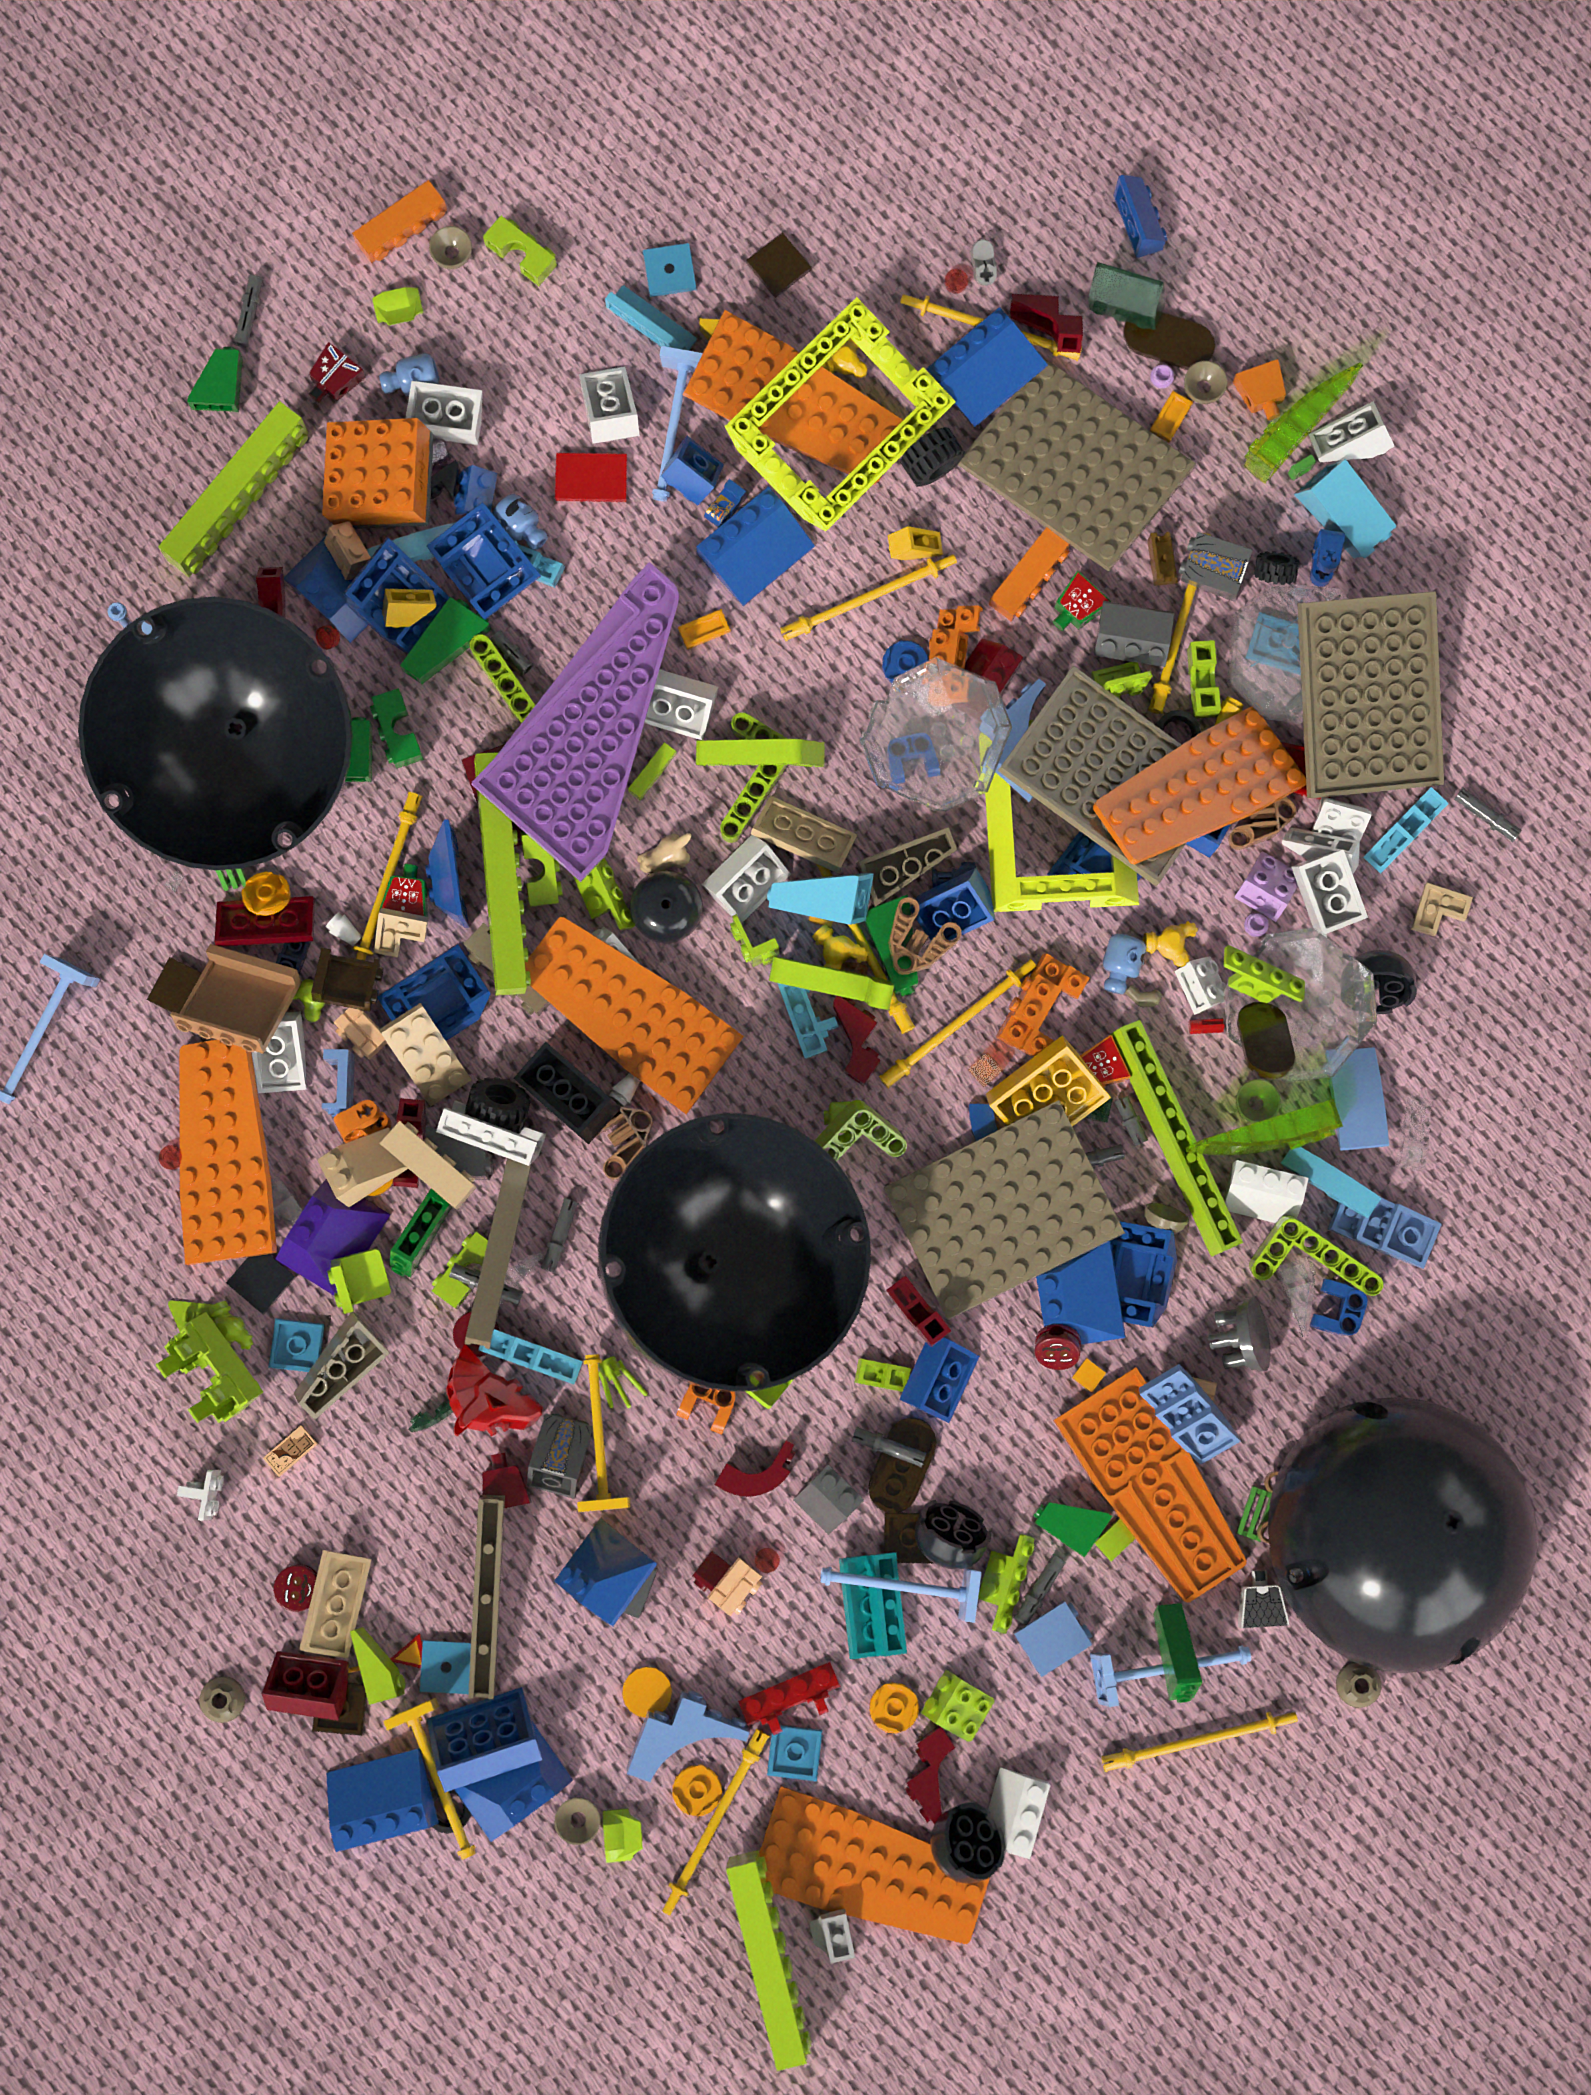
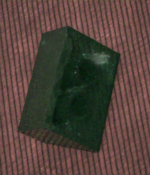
(1126, 296)

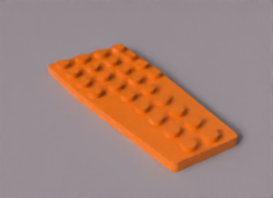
(819, 420)
(1200, 787)
(632, 1013)
(224, 1156)
(1152, 1486)
(866, 1867)

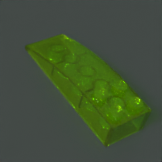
(1290, 430)
(1289, 1129)

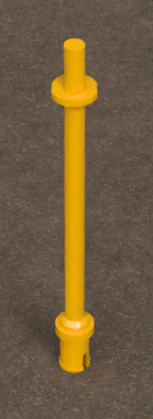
(927, 306)
(805, 624)
(1162, 687)
(407, 818)
(897, 1008)
(903, 1066)
(749, 1756)
(1128, 1757)

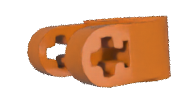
(353, 1127)
(710, 1396)

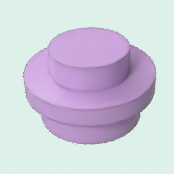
(1162, 376)
(1256, 924)

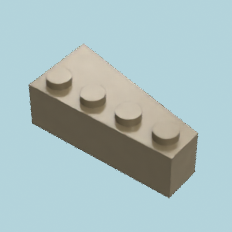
(905, 863)
(480, 953)
(340, 1366)

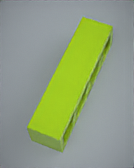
(652, 771)

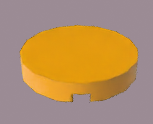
(266, 893)
(646, 1691)
(890, 1699)
(702, 1785)

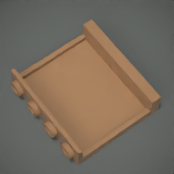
(238, 999)

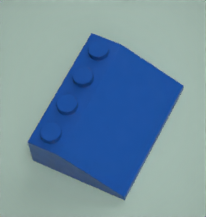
(987, 366)
(755, 546)
(483, 1739)
(379, 1800)

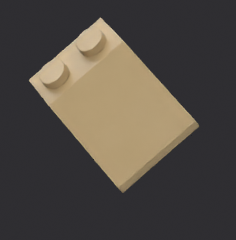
(360, 1167)

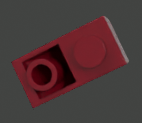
(710, 1572)

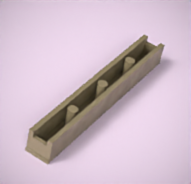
(498, 1254)
(486, 1596)

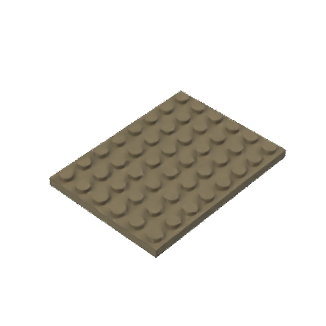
(1077, 465)
(1371, 694)
(1081, 751)
(1003, 1210)

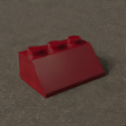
(994, 662)
(306, 1685)

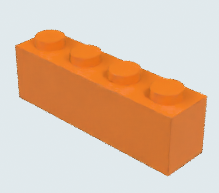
(400, 222)
(1029, 574)

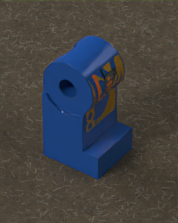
(725, 504)

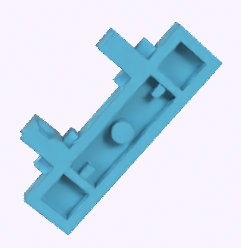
(808, 1028)

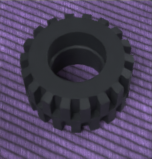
(932, 456)
(498, 1103)

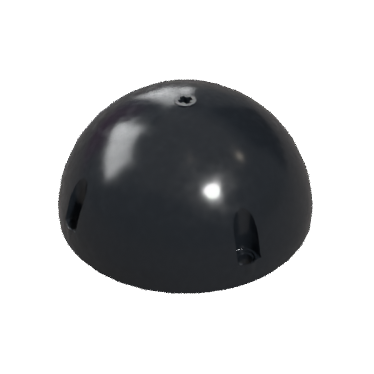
(163, 723)
(770, 1223)
(1368, 1518)

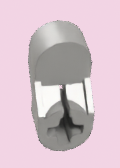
(985, 272)

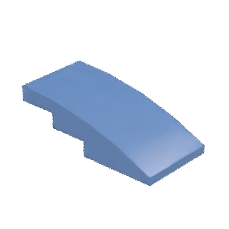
(1360, 1102)
(1389, 1230)
(1189, 1414)

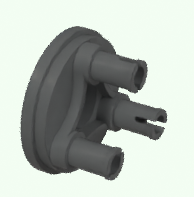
(1249, 1335)

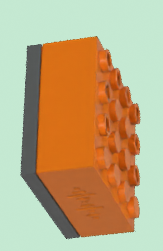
(378, 473)

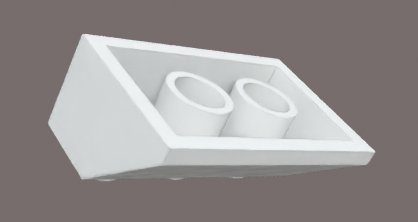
(447, 411)
(681, 705)
(745, 878)
(1329, 891)
(1264, 1192)
(1018, 1809)

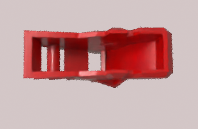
(486, 1399)

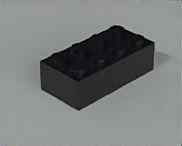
(567, 1093)

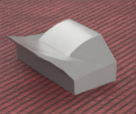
(833, 1935)

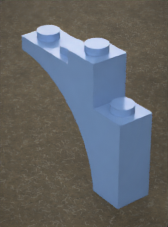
(1019, 714)
(689, 1723)

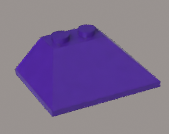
(328, 1232)

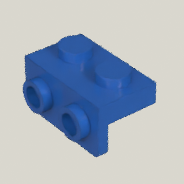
(475, 487)

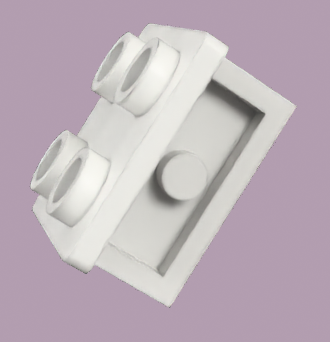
(1341, 819)
(1201, 984)
(205, 1492)

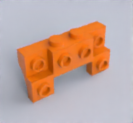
(949, 638)
(1035, 1002)

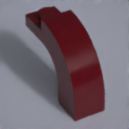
(271, 589)
(415, 1113)
(918, 1312)
(751, 1485)

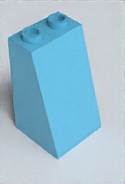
(1346, 505)
(829, 898)

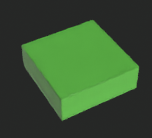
(1301, 467)

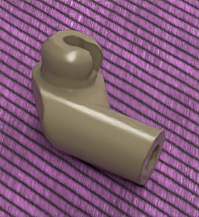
(1144, 999)

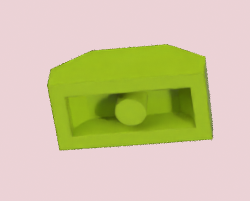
(397, 305)
(621, 1835)

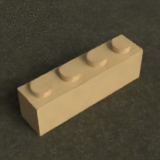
(428, 1165)

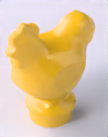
(846, 361)
(1171, 942)
(838, 948)

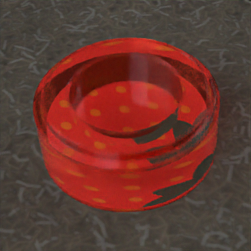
(956, 281)
(327, 637)
(170, 1157)
(767, 1560)

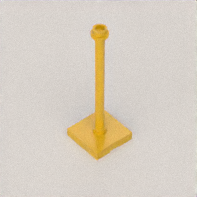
(603, 1499)
(413, 1719)

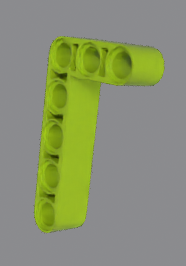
(501, 677)
(760, 752)
(758, 778)
(871, 990)
(856, 1127)
(1316, 1251)

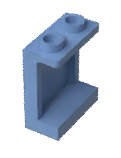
(345, 1079)
(1053, 1638)

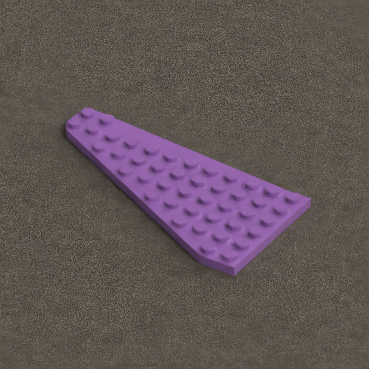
(576, 748)

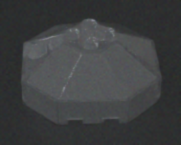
(1267, 650)
(937, 735)
(1336, 1004)

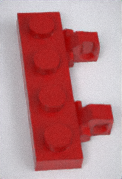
(808, 1687)

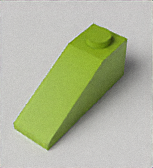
(378, 1672)

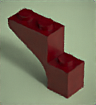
(1043, 314)
(858, 1027)
(925, 1782)

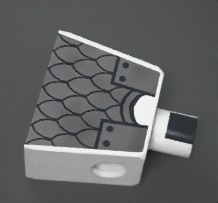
(1261, 1604)

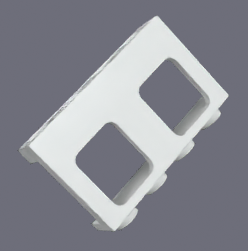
(519, 1147)

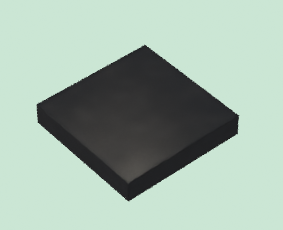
(261, 1281)

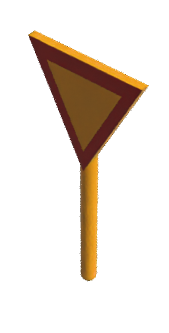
(409, 1655)

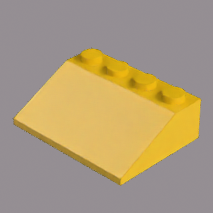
(1046, 1078)

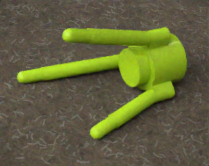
(610, 1369)

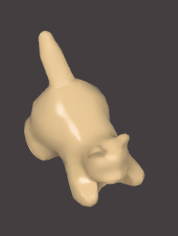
(667, 854)

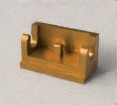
(1162, 559)

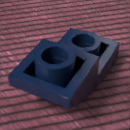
(293, 955)

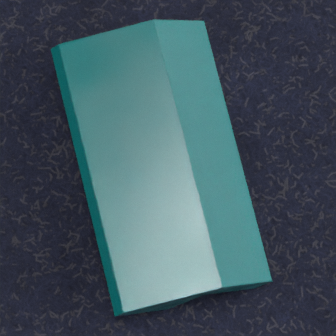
(873, 1613)

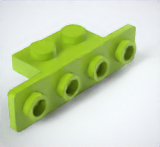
(603, 894)
(1260, 978)
(1003, 1581)

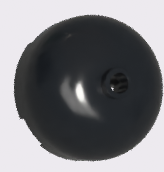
(666, 924)
(1392, 976)
(947, 1546)
(967, 1843)

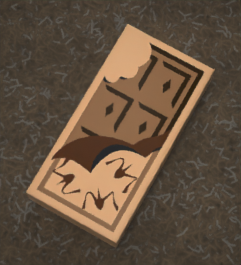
(290, 1451)

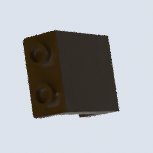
(346, 981)

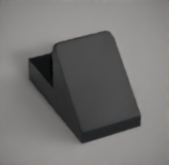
(447, 479)

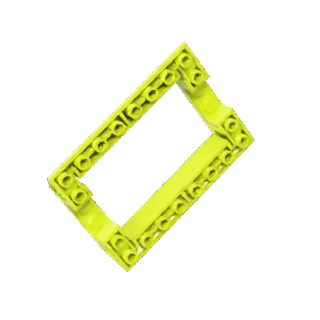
(918, 386)
(1028, 893)

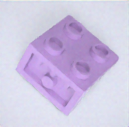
(1268, 886)

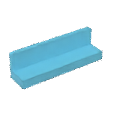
(649, 320)

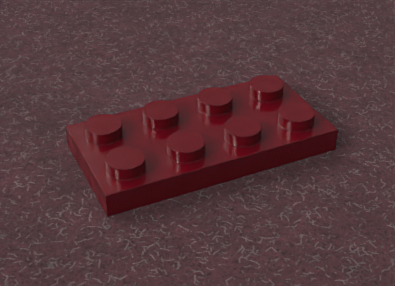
(239, 926)

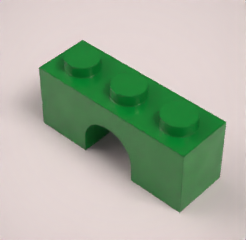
(390, 708)

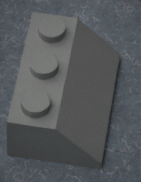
(1134, 633)

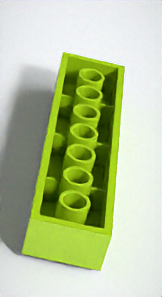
(234, 490)
(767, 1959)

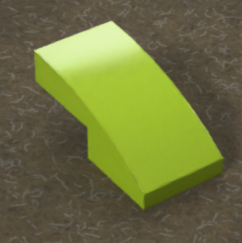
(881, 1375)
(1114, 1540)

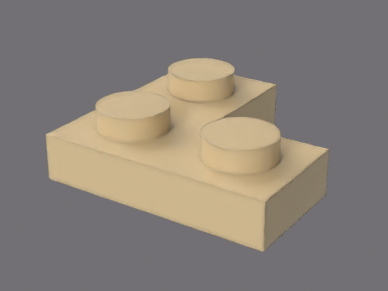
(1437, 902)
(395, 925)

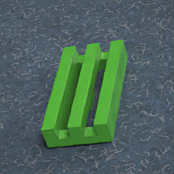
(232, 881)
(1249, 1533)

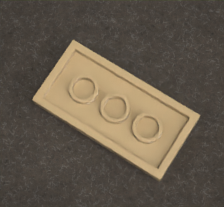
(804, 834)
(425, 1054)
(335, 1604)

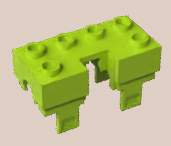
(204, 1345)

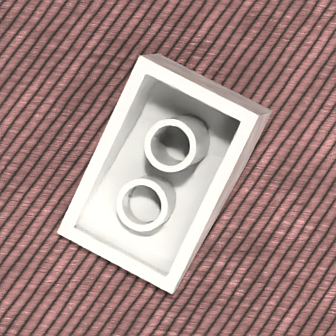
(609, 405)
(1353, 436)
(283, 1062)

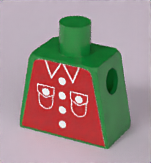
(1078, 603)
(406, 893)

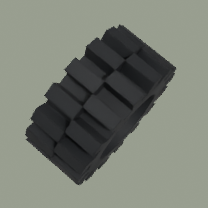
(1276, 567)

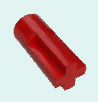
(1204, 1026)

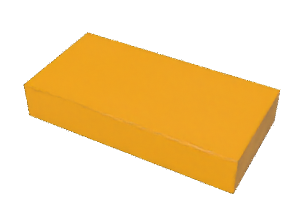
(1171, 416)
(704, 629)

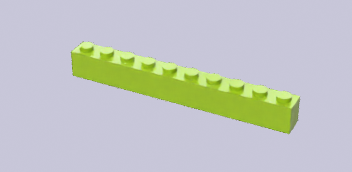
(502, 893)
(1173, 1136)

